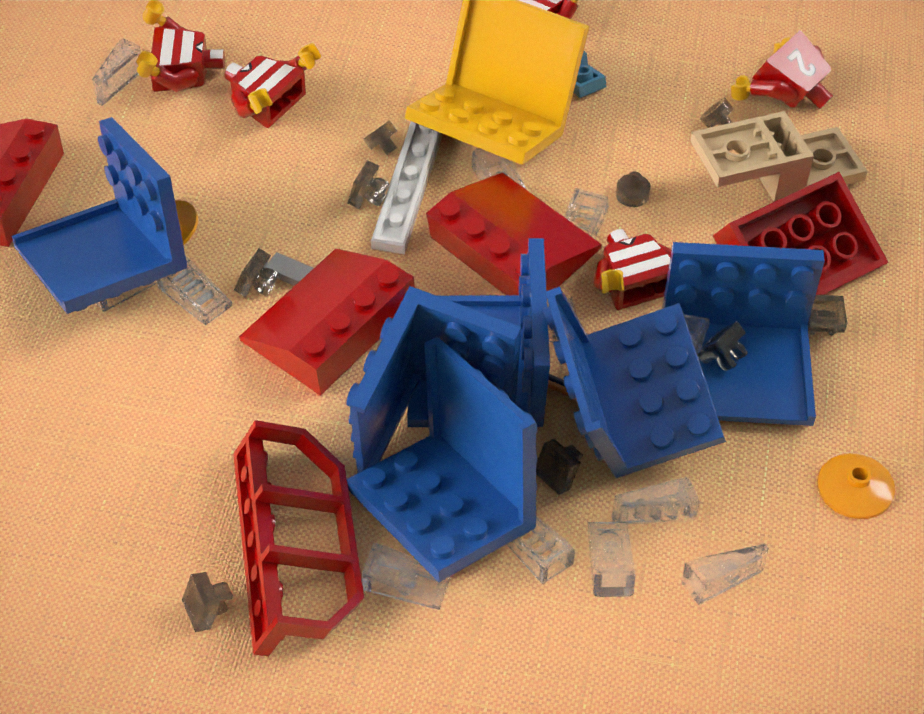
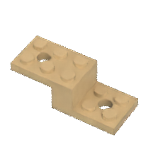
(776, 154)

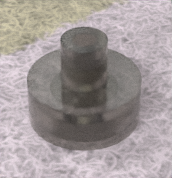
(717, 114)
(382, 137)
(633, 190)

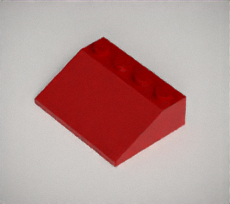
(27, 160)
(814, 219)
(491, 227)
(329, 317)

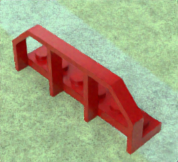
(257, 535)

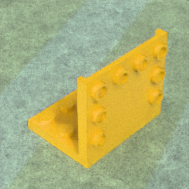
(506, 79)

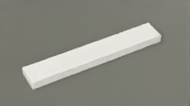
(406, 189)

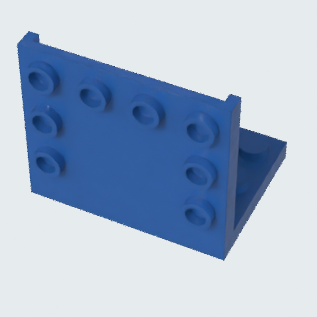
(114, 243)
(772, 300)
(522, 310)
(400, 364)
(635, 387)
(467, 481)

